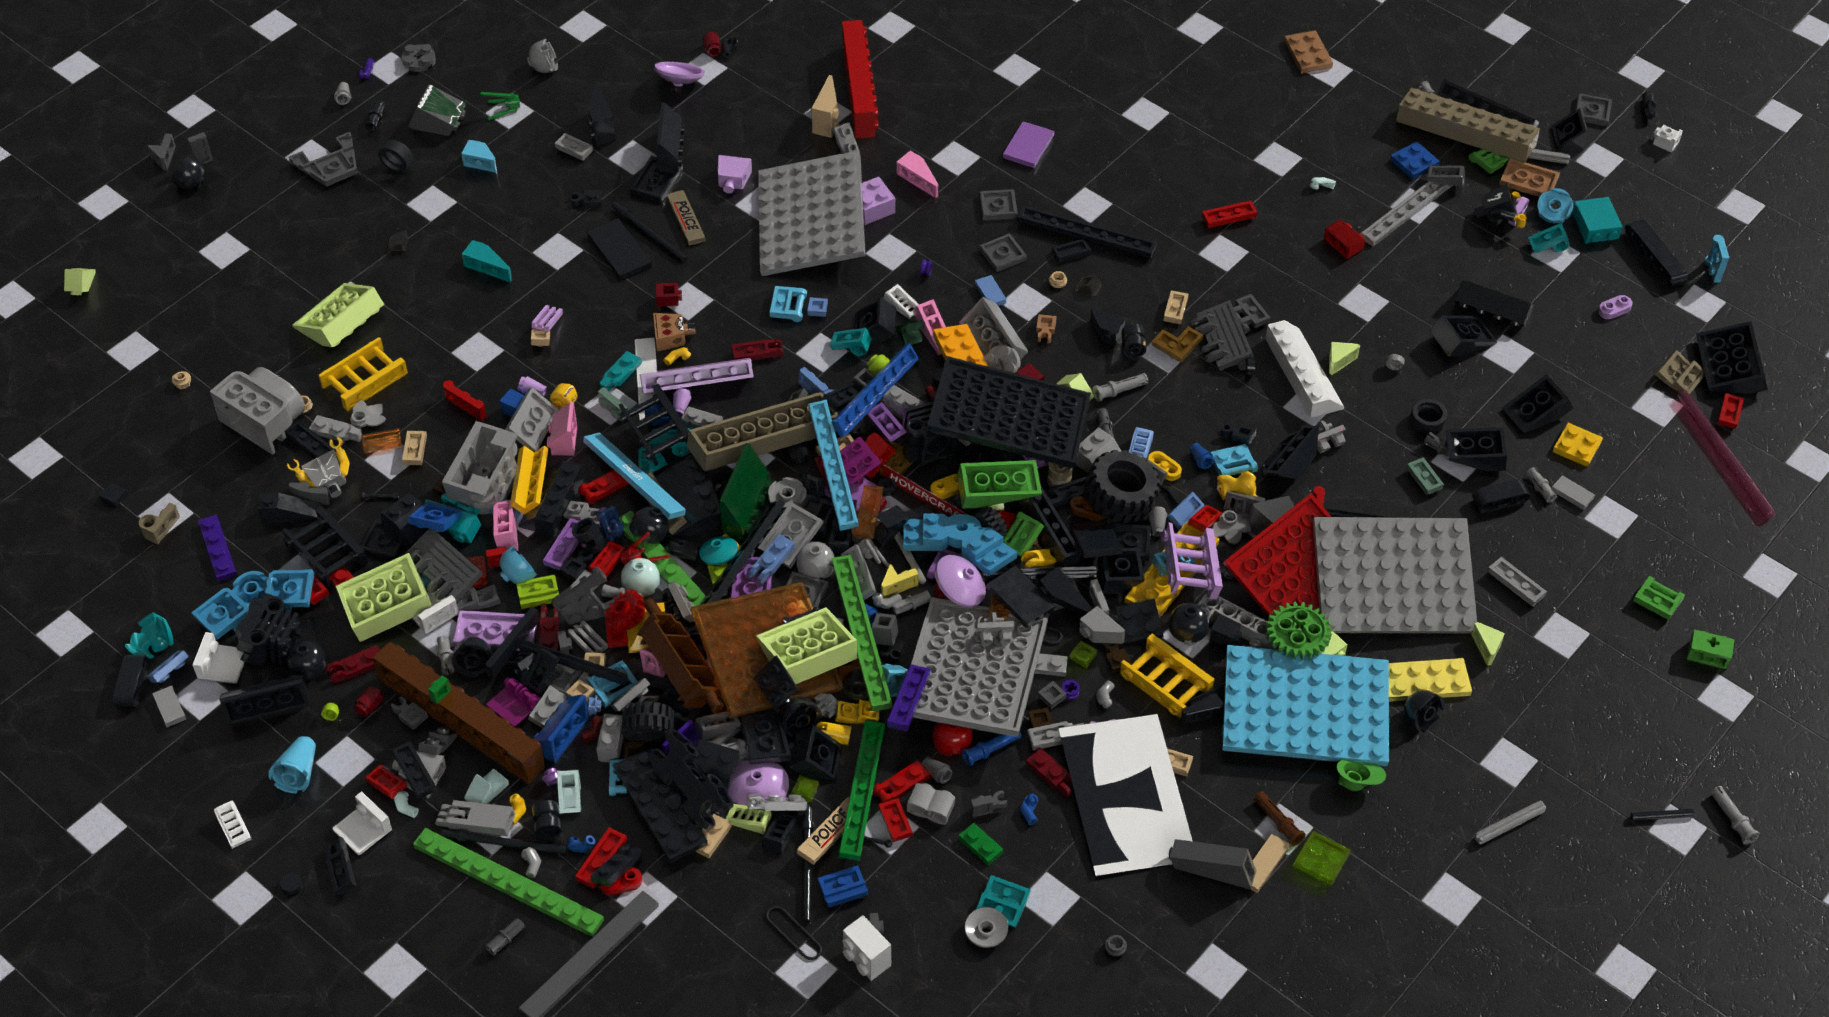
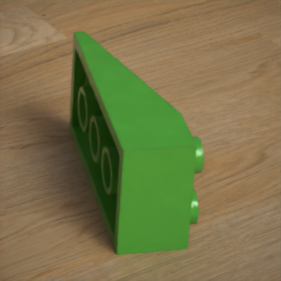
(997, 482)

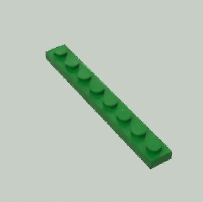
(862, 791)

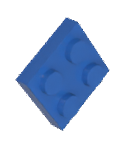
(1414, 160)
(435, 516)

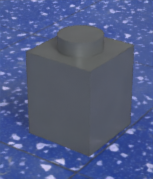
(885, 629)

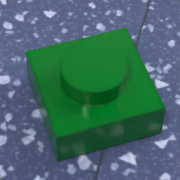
(439, 689)

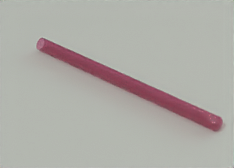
(1726, 454)

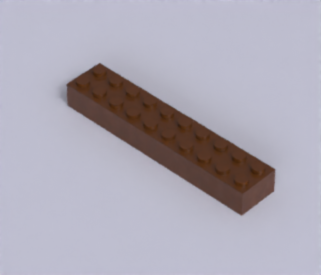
(461, 713)

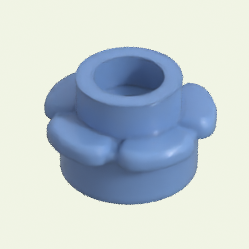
(594, 705)

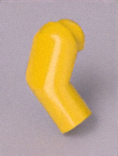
(675, 354)
(518, 806)

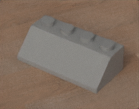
(992, 328)

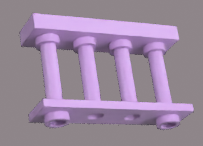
(1207, 554)

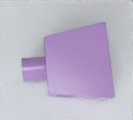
(733, 172)

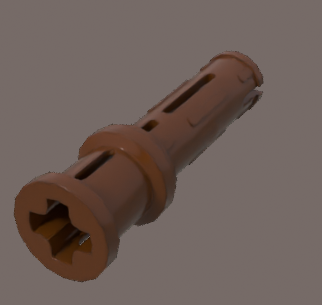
(1284, 825)

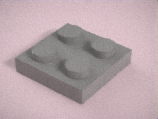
(637, 690)

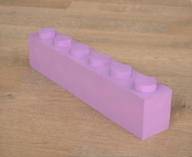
(697, 375)

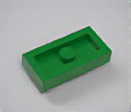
(980, 844)

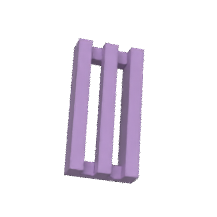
(543, 318)

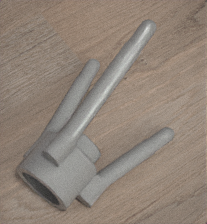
(870, 550)

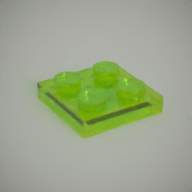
(1322, 858)

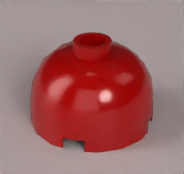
(951, 738)

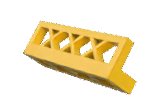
(528, 479)

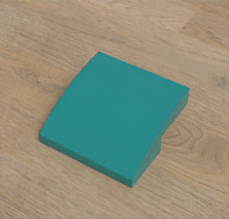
(1006, 898)

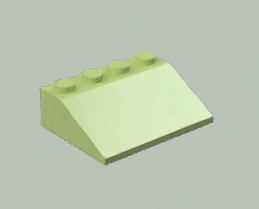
(339, 314)
(384, 597)
(810, 645)

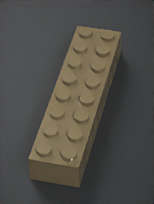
(1468, 124)
(762, 429)

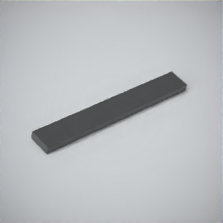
(589, 956)

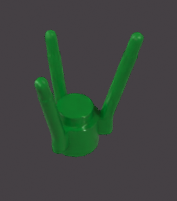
(511, 101)

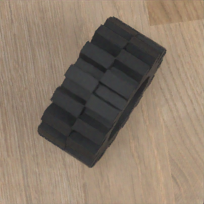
(990, 518)

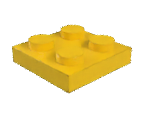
(1577, 444)

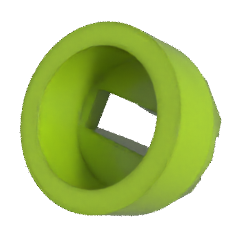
(330, 711)

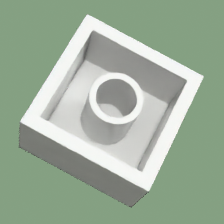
(866, 948)

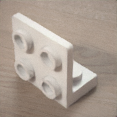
(439, 613)
(217, 661)
(363, 825)

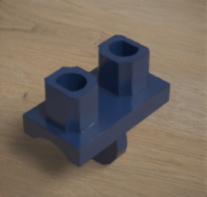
(610, 523)

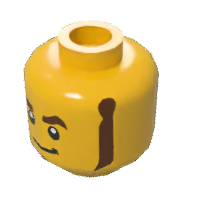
(563, 395)

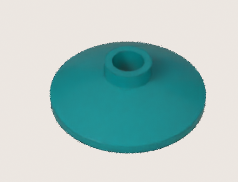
(718, 550)

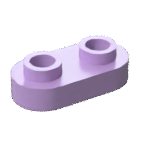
(1521, 205)
(1615, 307)

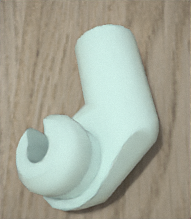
(1316, 181)

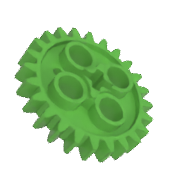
(1298, 630)

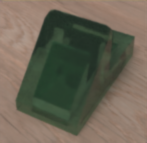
(910, 331)

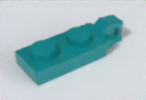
(620, 370)

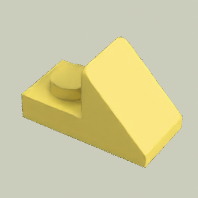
(898, 583)

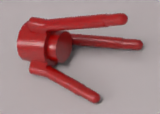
(632, 553)

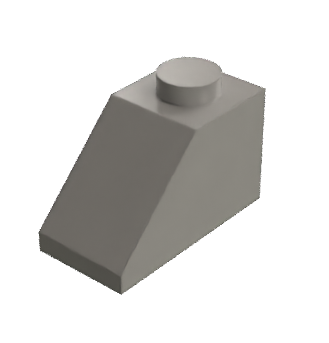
(1101, 628)

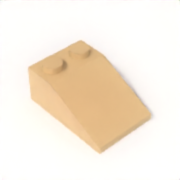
(825, 110)

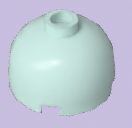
(640, 576)

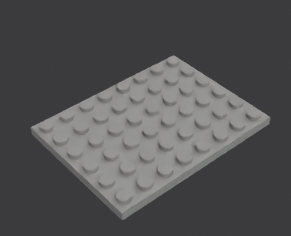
(811, 213)
(1394, 574)
(973, 681)

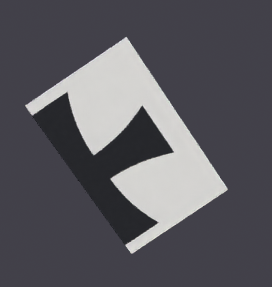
(1125, 792)

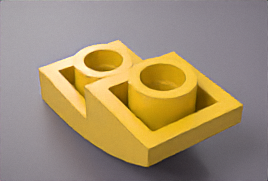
(855, 713)

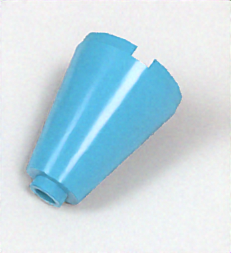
(294, 766)

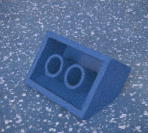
(563, 727)

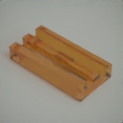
(381, 438)

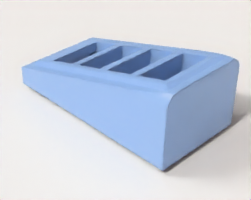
(1141, 436)

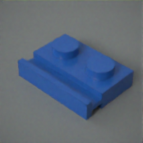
(842, 886)

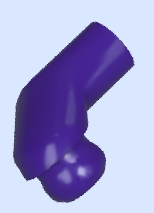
(367, 70)

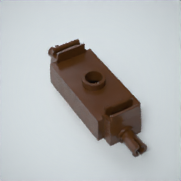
(680, 659)

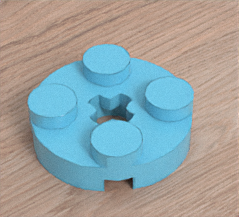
(1555, 215)

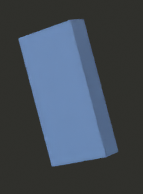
(990, 290)
(1185, 510)

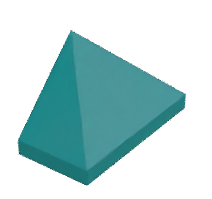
(648, 466)

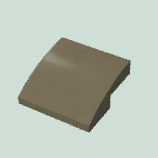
(1680, 373)

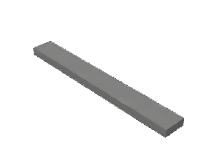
(1403, 212)

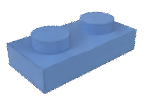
(173, 662)

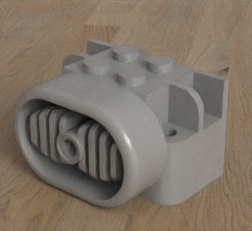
(258, 405)
(483, 468)

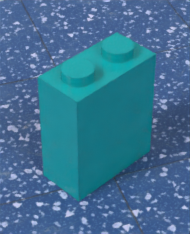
(1597, 220)

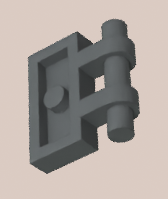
(1252, 311)

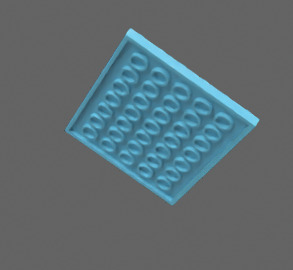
(1307, 706)

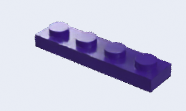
(217, 548)
(908, 697)

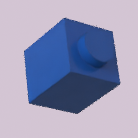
(510, 402)

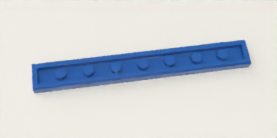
(874, 390)

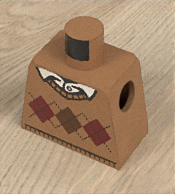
(671, 330)

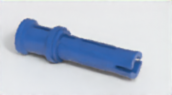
(983, 749)

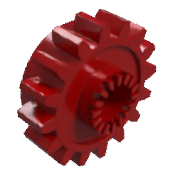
(625, 611)

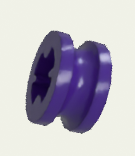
(926, 267)
(1071, 684)

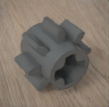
(826, 704)

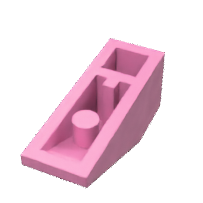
(915, 170)
(931, 320)
(505, 525)

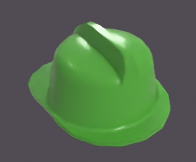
(1359, 774)

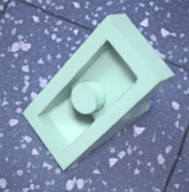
(487, 788)
(569, 791)

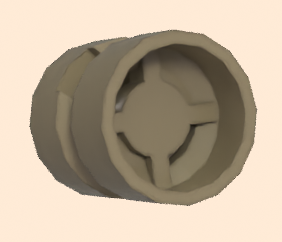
(1058, 475)

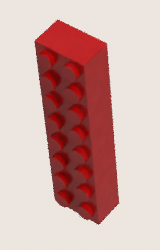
(859, 79)

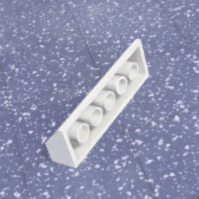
(1302, 369)

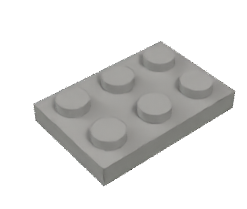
(532, 419)
(796, 526)

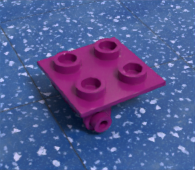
(858, 461)
(514, 702)

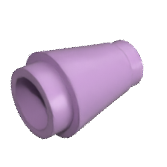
(527, 383)
(681, 400)

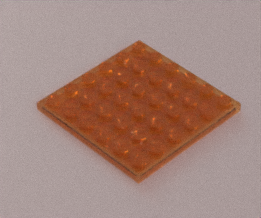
(730, 641)

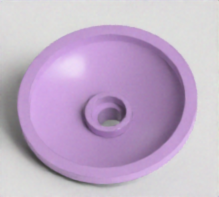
(679, 72)
(960, 580)
(772, 781)

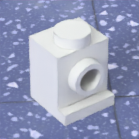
(1667, 138)

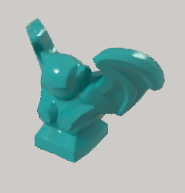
(154, 633)

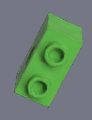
(1710, 649)

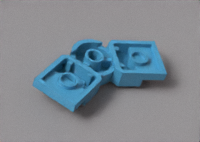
(978, 544)
(231, 606)

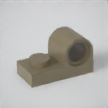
(155, 527)

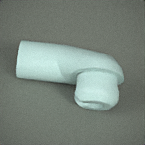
(402, 805)

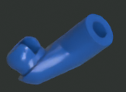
(576, 846)

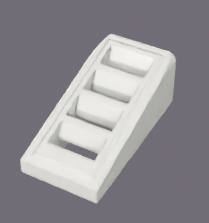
(902, 295)
(227, 812)

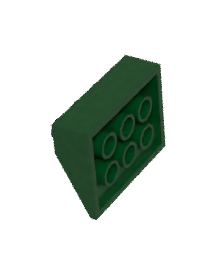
(744, 495)

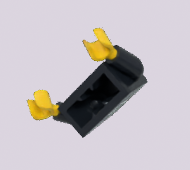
(1501, 205)

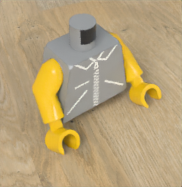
(325, 471)

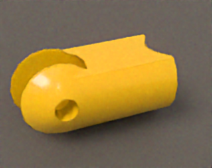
(1038, 558)
(836, 731)

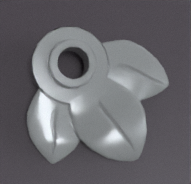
(367, 415)
(1232, 529)

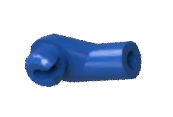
(1028, 807)

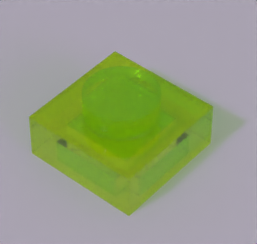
(1083, 654)
(806, 788)

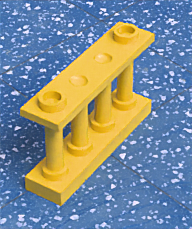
(370, 386)
(1170, 659)

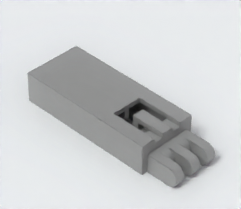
(481, 817)

